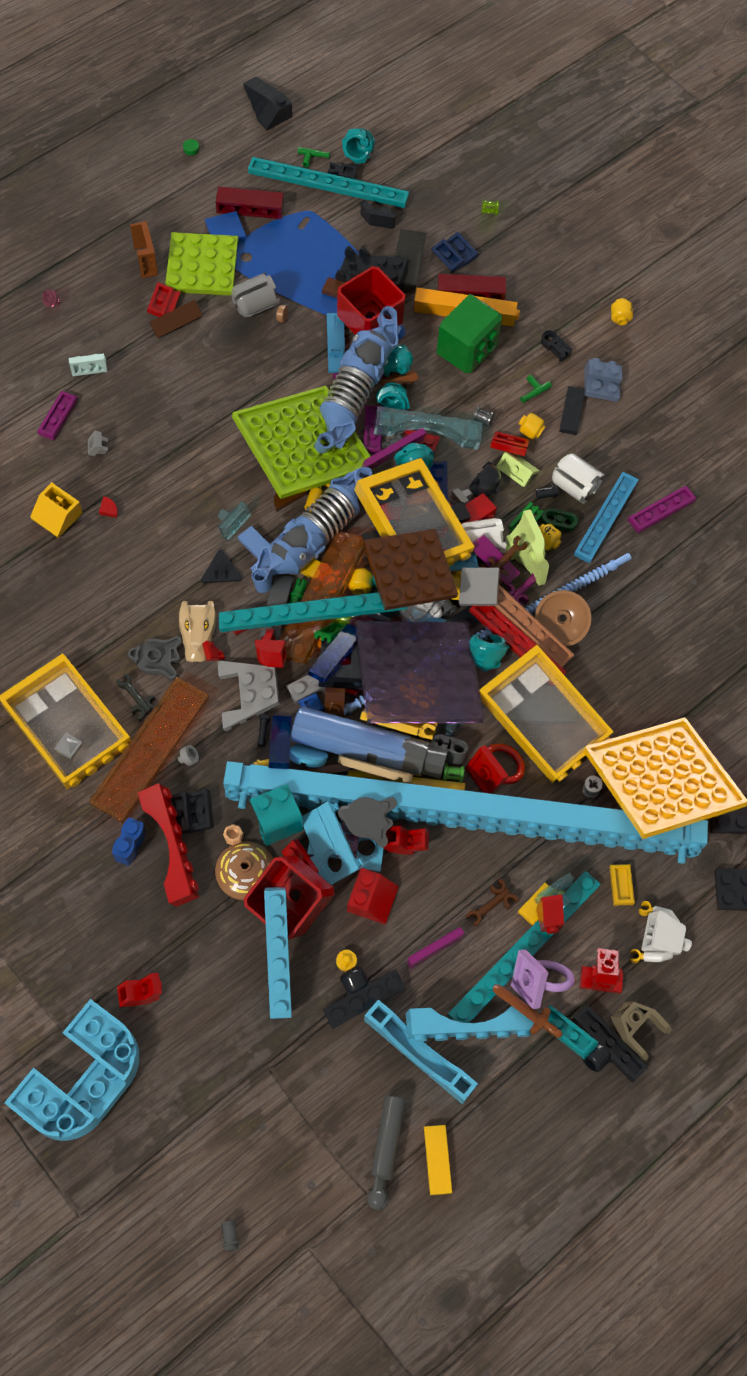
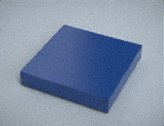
(226, 224)

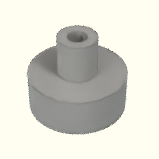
(188, 755)

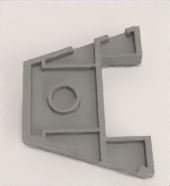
(257, 690)

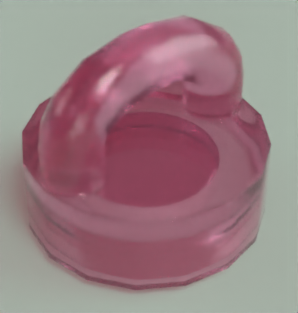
(50, 298)

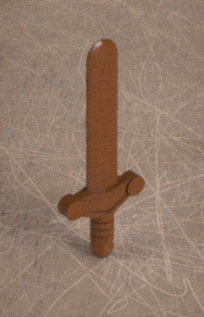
(540, 1020)

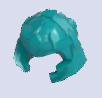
(358, 145)
(399, 361)
(393, 396)
(488, 654)

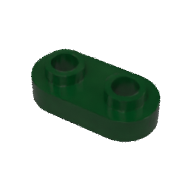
(559, 519)

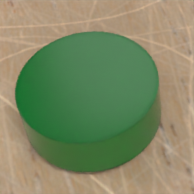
(191, 147)

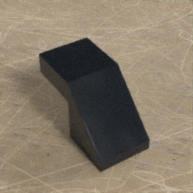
(381, 218)

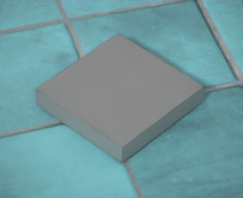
(479, 587)

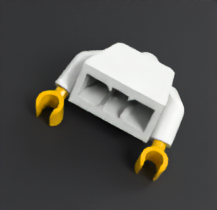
(662, 935)

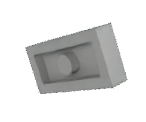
(303, 688)

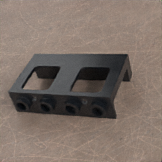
(345, 675)

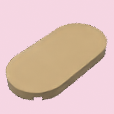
(375, 769)

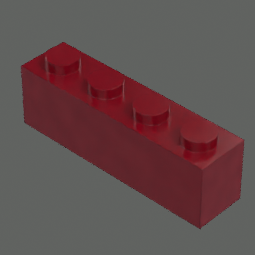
(250, 202)
(480, 286)

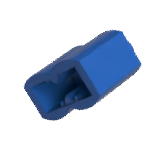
(131, 838)

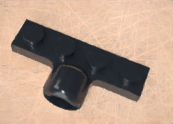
(361, 994)
(610, 1046)

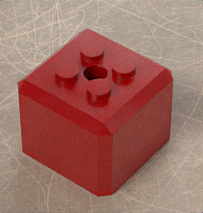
(366, 297)
(292, 874)

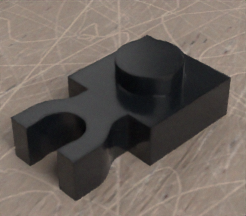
(344, 170)

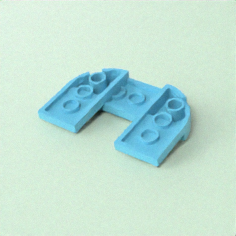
(95, 1093)

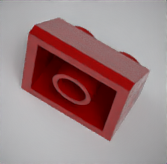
(372, 896)

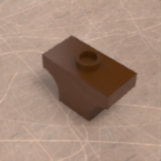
(335, 701)

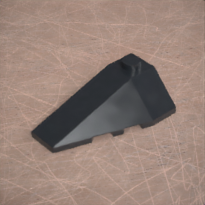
(268, 103)

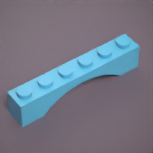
(277, 952)
(427, 1023)
(434, 1065)

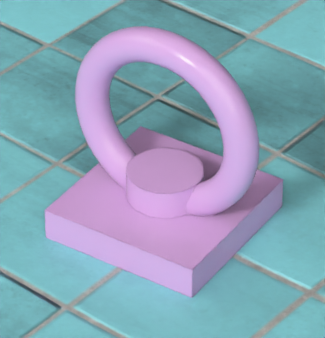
(531, 977)

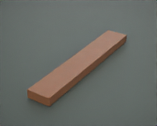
(532, 628)

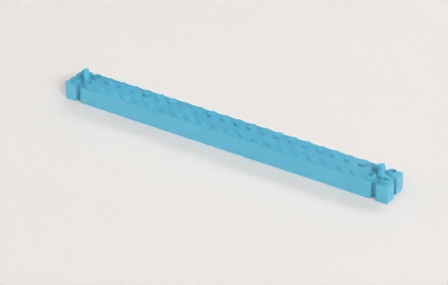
(466, 809)

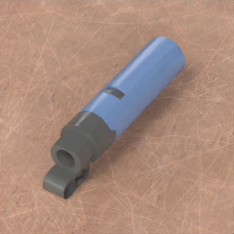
(376, 744)

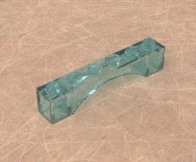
(393, 421)

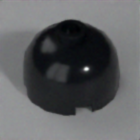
(486, 481)

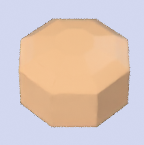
(233, 834)

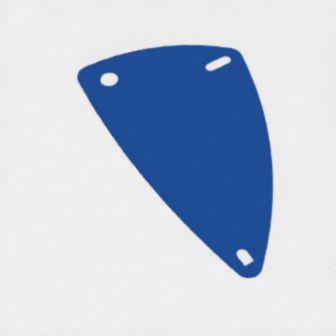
(297, 259)

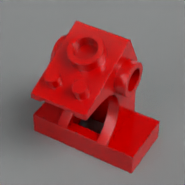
(604, 975)

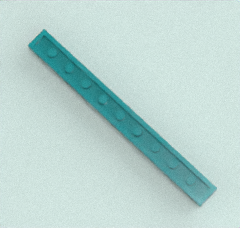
(328, 182)
(302, 612)
(532, 941)

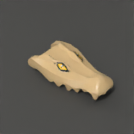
(196, 626)

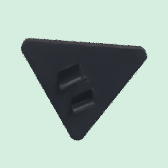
(221, 570)

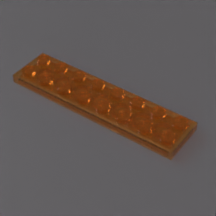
(328, 582)
(149, 749)

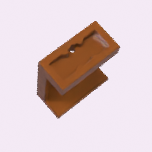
(146, 257)

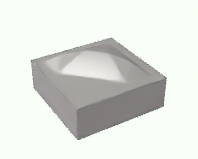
(68, 746)

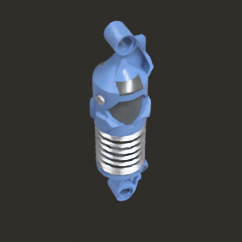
(358, 373)
(310, 532)

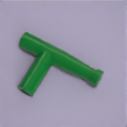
(311, 152)
(538, 389)

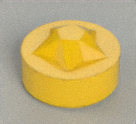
(346, 960)

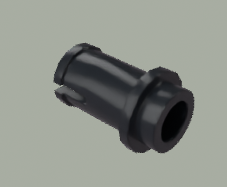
(547, 492)

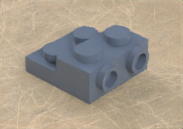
(602, 379)

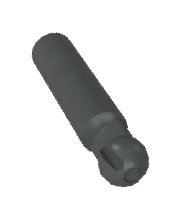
(386, 1150)

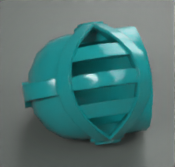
(415, 451)

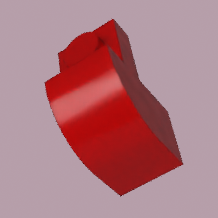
(270, 651)
(406, 841)
(140, 991)

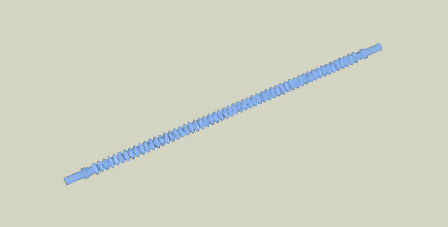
(573, 586)

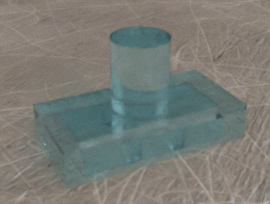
(233, 520)
(557, 889)

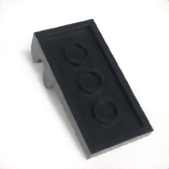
(355, 264)

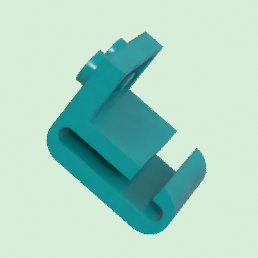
(277, 814)

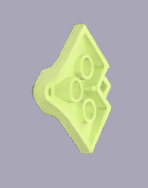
(533, 556)

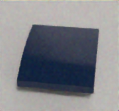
(455, 252)

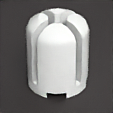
(577, 477)
(490, 528)

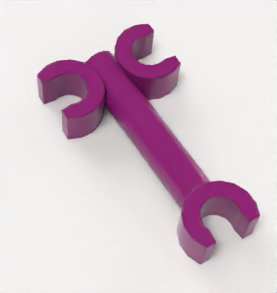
(518, 594)

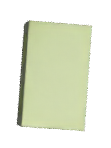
(517, 468)

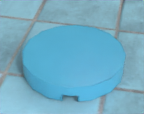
(311, 756)

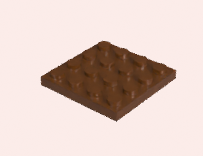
(410, 569)

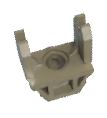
(628, 1020)

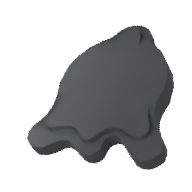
(156, 656)
(368, 818)

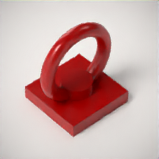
(489, 773)

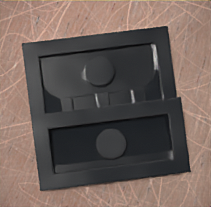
(193, 811)

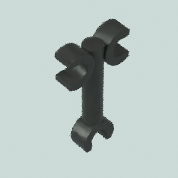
(144, 707)

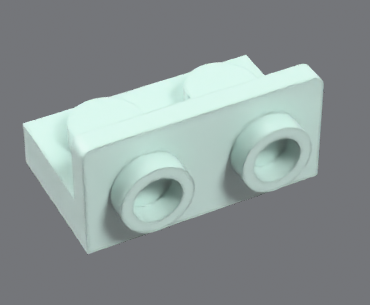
(88, 364)

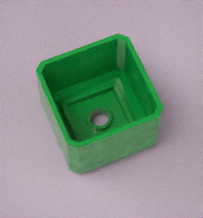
(469, 334)

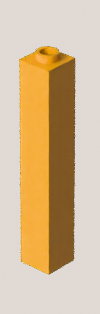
(443, 303)

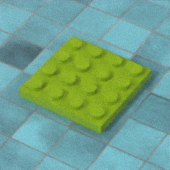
(202, 263)

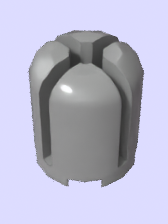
(255, 295)

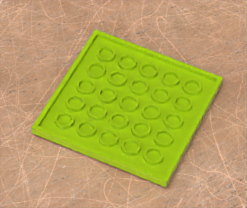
(284, 440)

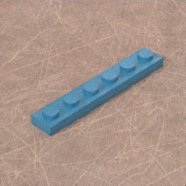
(606, 517)

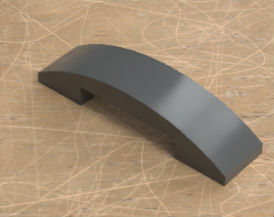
(278, 595)

